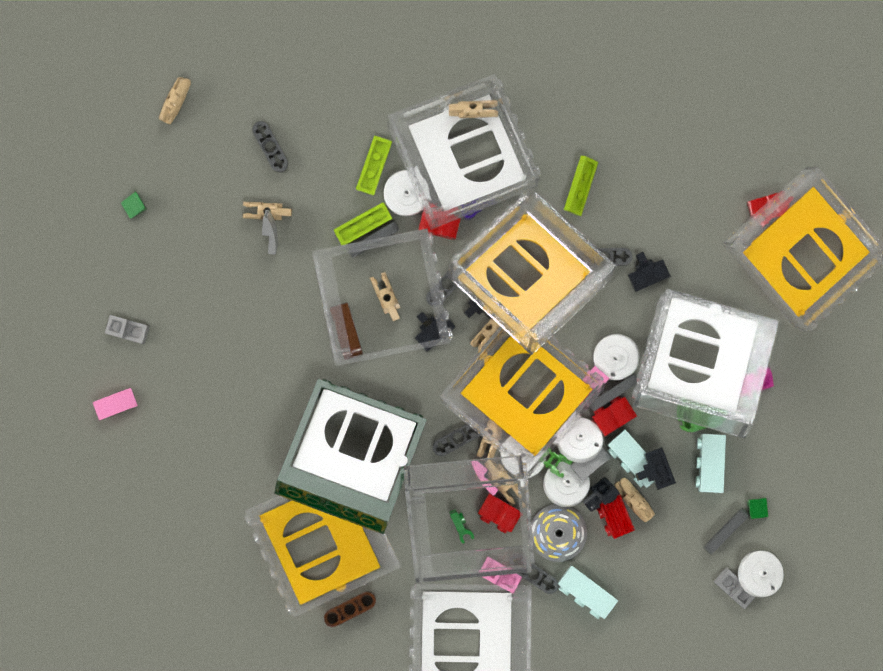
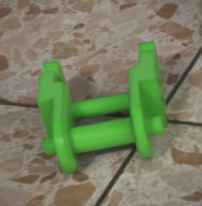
(560, 458)

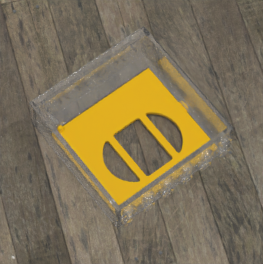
(764, 255)
(564, 274)
(521, 423)
(352, 545)

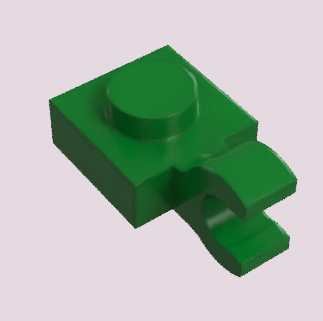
(458, 521)

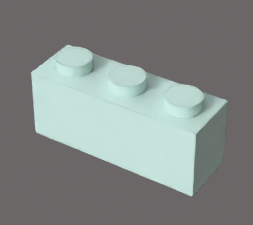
(630, 454)
(711, 463)
(587, 593)

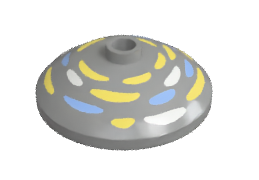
(556, 518)

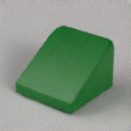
(133, 205)
(757, 508)

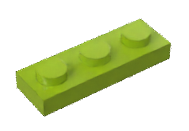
(374, 165)
(581, 185)
(363, 224)

